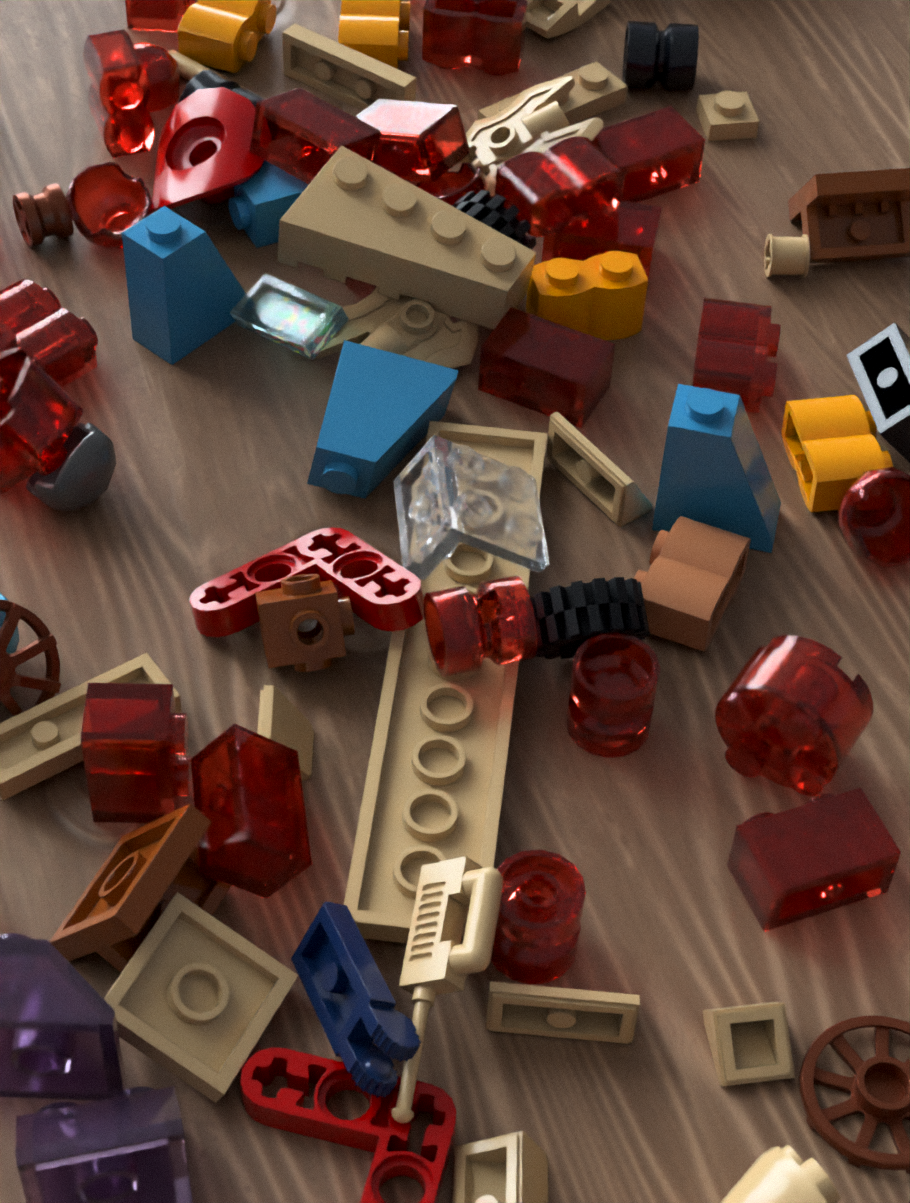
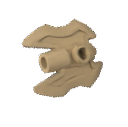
(525, 126)
(407, 329)

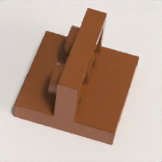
(855, 215)
(137, 887)

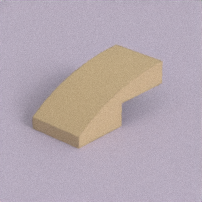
(559, 17)

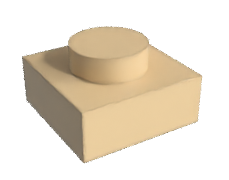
(727, 116)

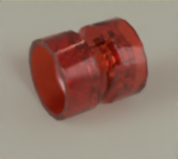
(480, 625)
(612, 694)
(538, 917)

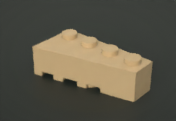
(404, 240)

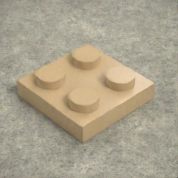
(197, 997)

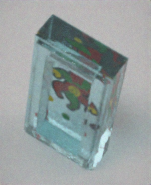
(289, 316)

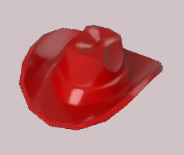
(205, 149)

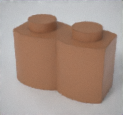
(692, 580)

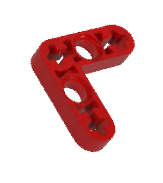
(376, 585)
(371, 1132)

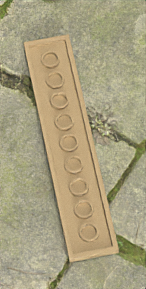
(437, 738)

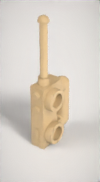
(434, 960)

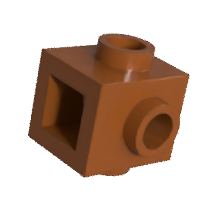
(307, 646)

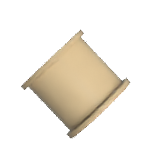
(786, 255)

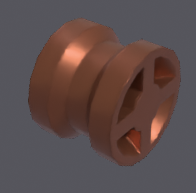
(42, 215)

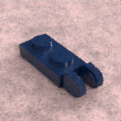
(353, 1000)

